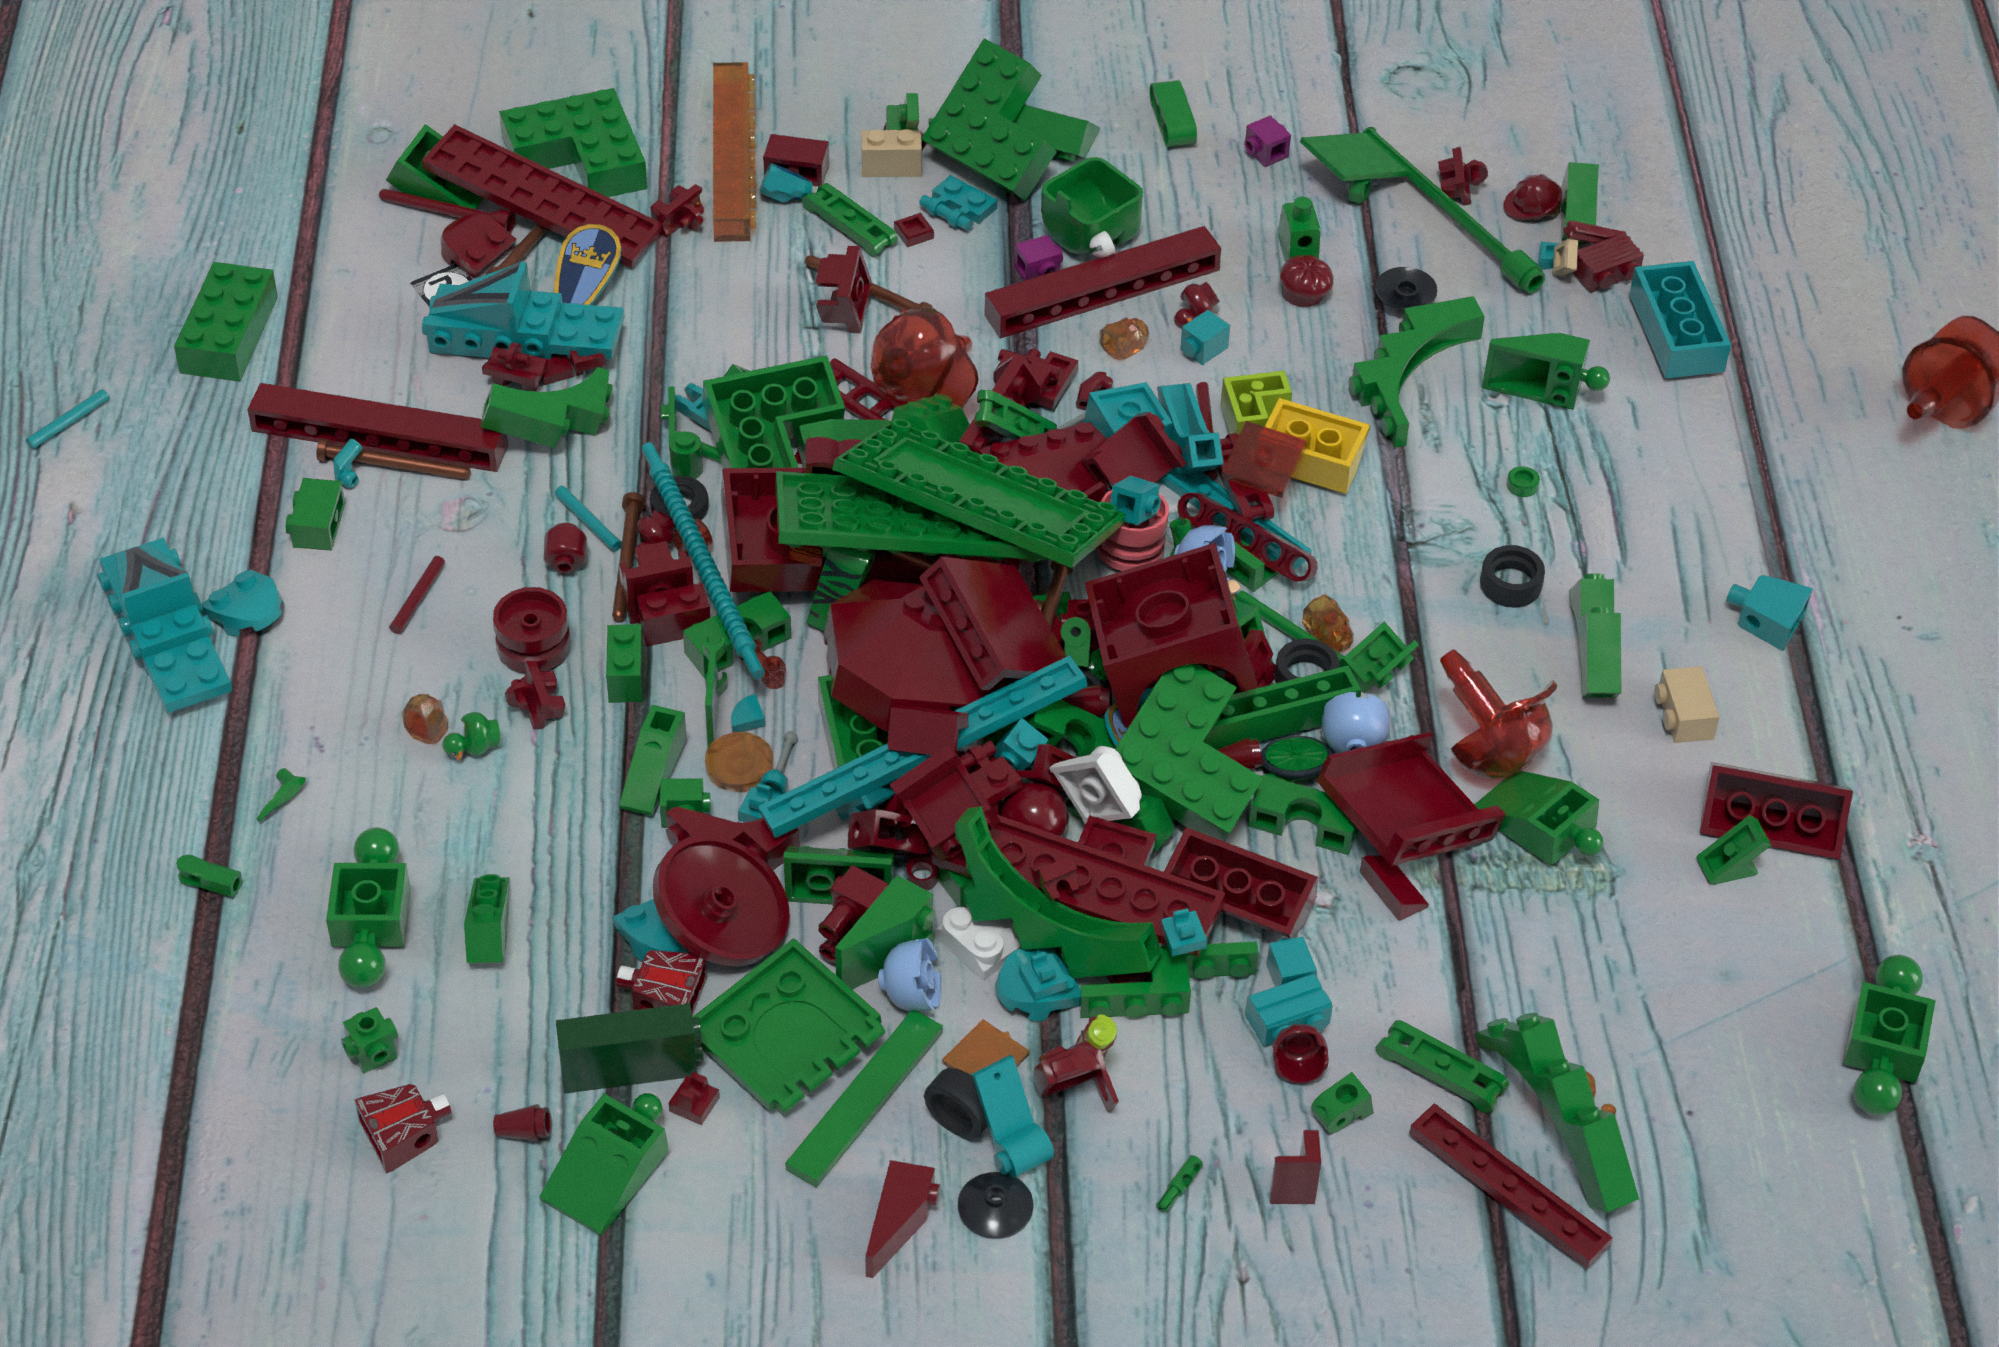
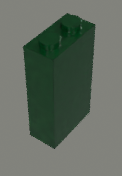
(628, 1047)

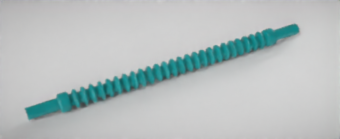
(704, 563)

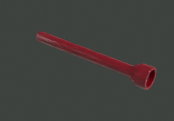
(503, 217)

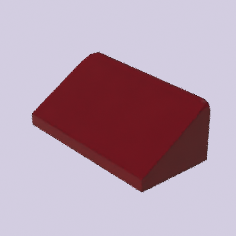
(1392, 886)

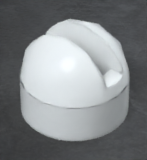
(1103, 245)

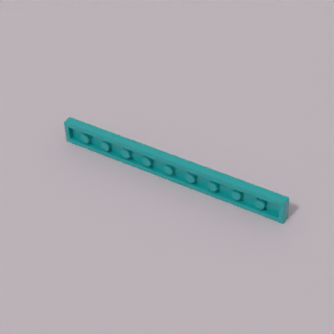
(887, 765)

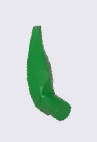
(290, 786)

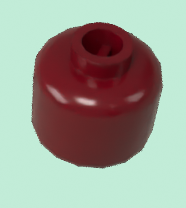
(565, 546)

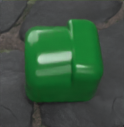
(1090, 201)

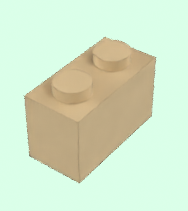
(891, 153)
(1687, 704)

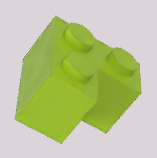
(1252, 398)

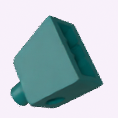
(1771, 608)

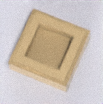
(1565, 257)

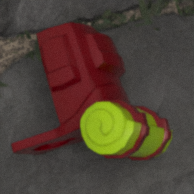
(1080, 1063)

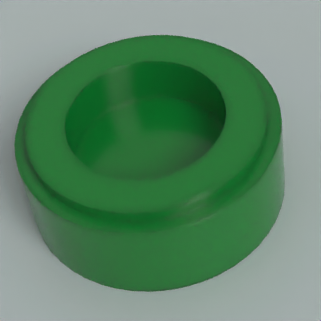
(1523, 481)

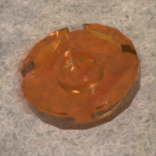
(738, 761)

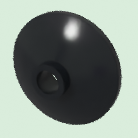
(1406, 288)
(995, 1217)

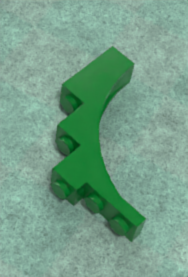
(1420, 336)
(1087, 943)
(1564, 1090)

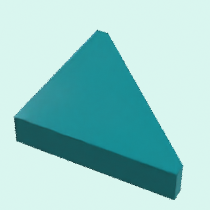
(865, 801)

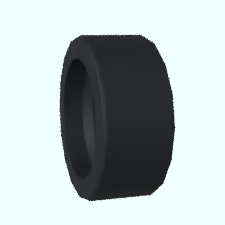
(1518, 558)
(1304, 651)
(956, 1103)

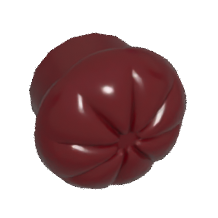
(1305, 280)

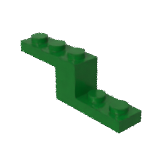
(1169, 982)

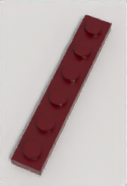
(1511, 1186)

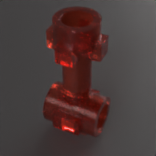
(773, 667)

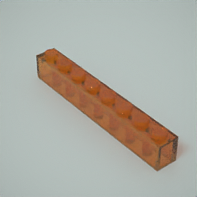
(732, 152)

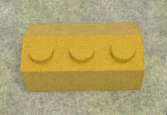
(1332, 443)

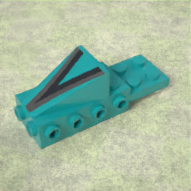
(504, 310)
(164, 623)

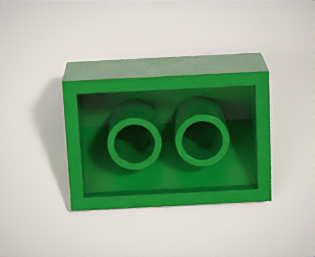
(1064, 133)
(935, 415)
(812, 871)

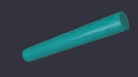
(67, 419)
(588, 518)

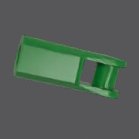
(208, 875)

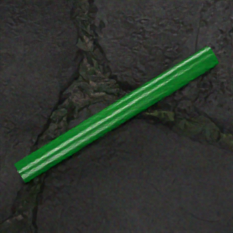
(1277, 620)

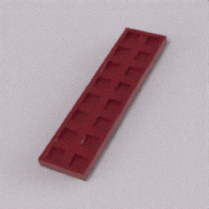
(536, 191)

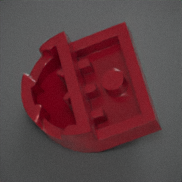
(475, 242)

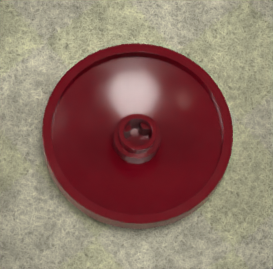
(720, 900)

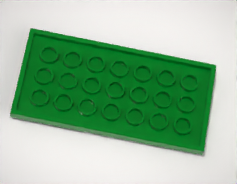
(855, 515)

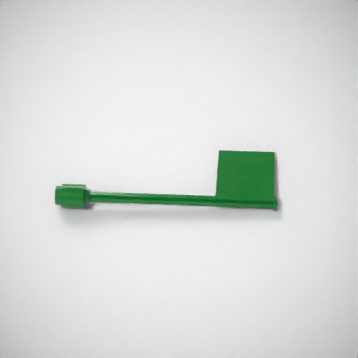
(1371, 157)

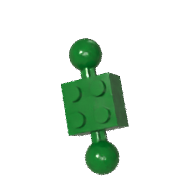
(368, 907)
(1888, 1034)

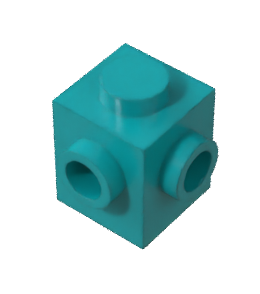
(1136, 499)
(1020, 745)

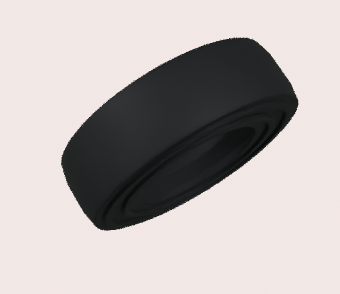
(688, 487)

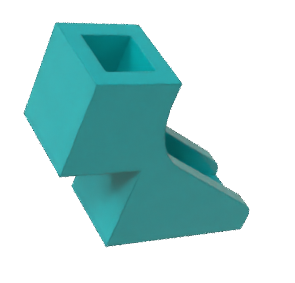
(1199, 446)

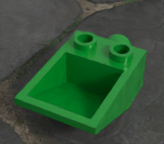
(1542, 368)
(1546, 815)
(607, 1161)

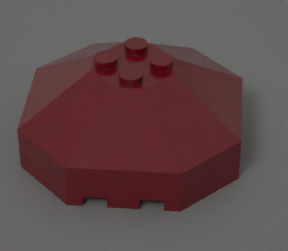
(895, 651)

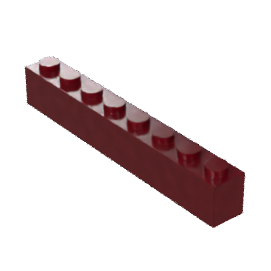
(1102, 282)
(376, 426)

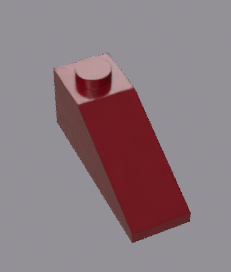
(901, 1211)

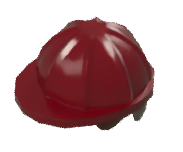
(1534, 199)

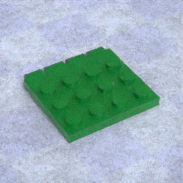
(787, 1026)

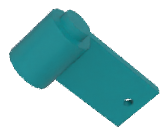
(1016, 1138)

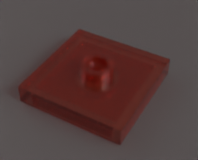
(1264, 459)

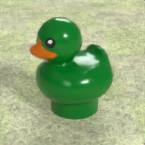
(478, 736)

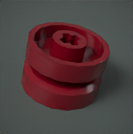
(531, 627)

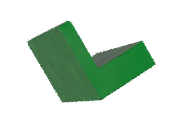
(1249, 569)

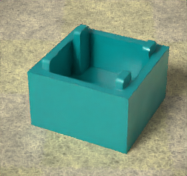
(1116, 406)

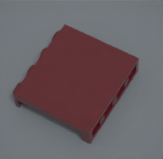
(991, 619)
(1405, 800)

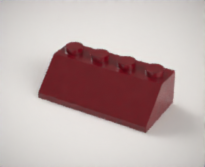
(1052, 454)
(1791, 810)
(1253, 885)

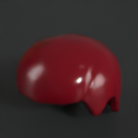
(1300, 1053)

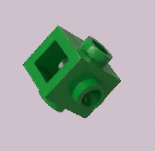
(369, 1039)

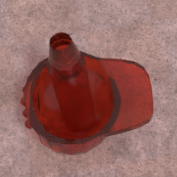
(923, 357)
(1954, 374)
(1508, 734)

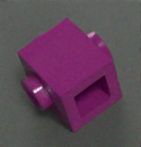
(1267, 141)
(1037, 257)

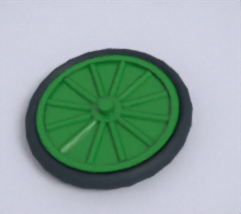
(1295, 756)

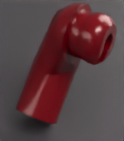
(1093, 383)

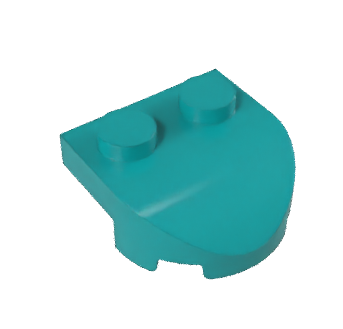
(245, 603)
(645, 930)
(1014, 993)

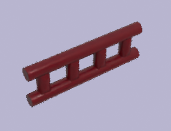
(863, 386)

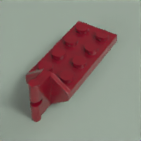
(1016, 381)

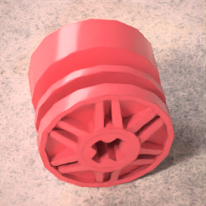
(1135, 544)

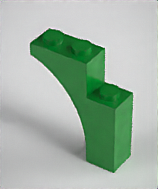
(548, 415)
(1598, 636)

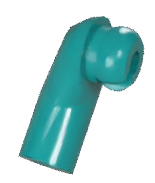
(343, 464)

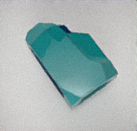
(784, 184)

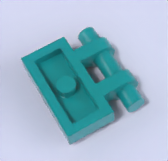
(959, 203)

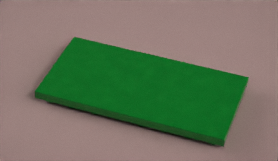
(981, 492)

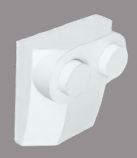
(1099, 785)
(978, 944)

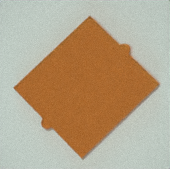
(983, 1047)

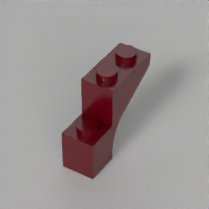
(754, 834)

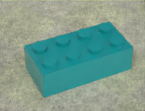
(1679, 319)

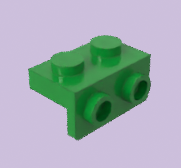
(1377, 656)

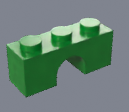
(764, 620)
(1072, 723)
(1282, 802)

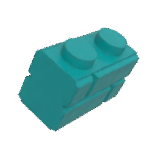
(1288, 1004)

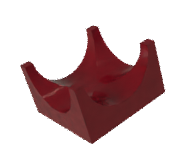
(1164, 619)

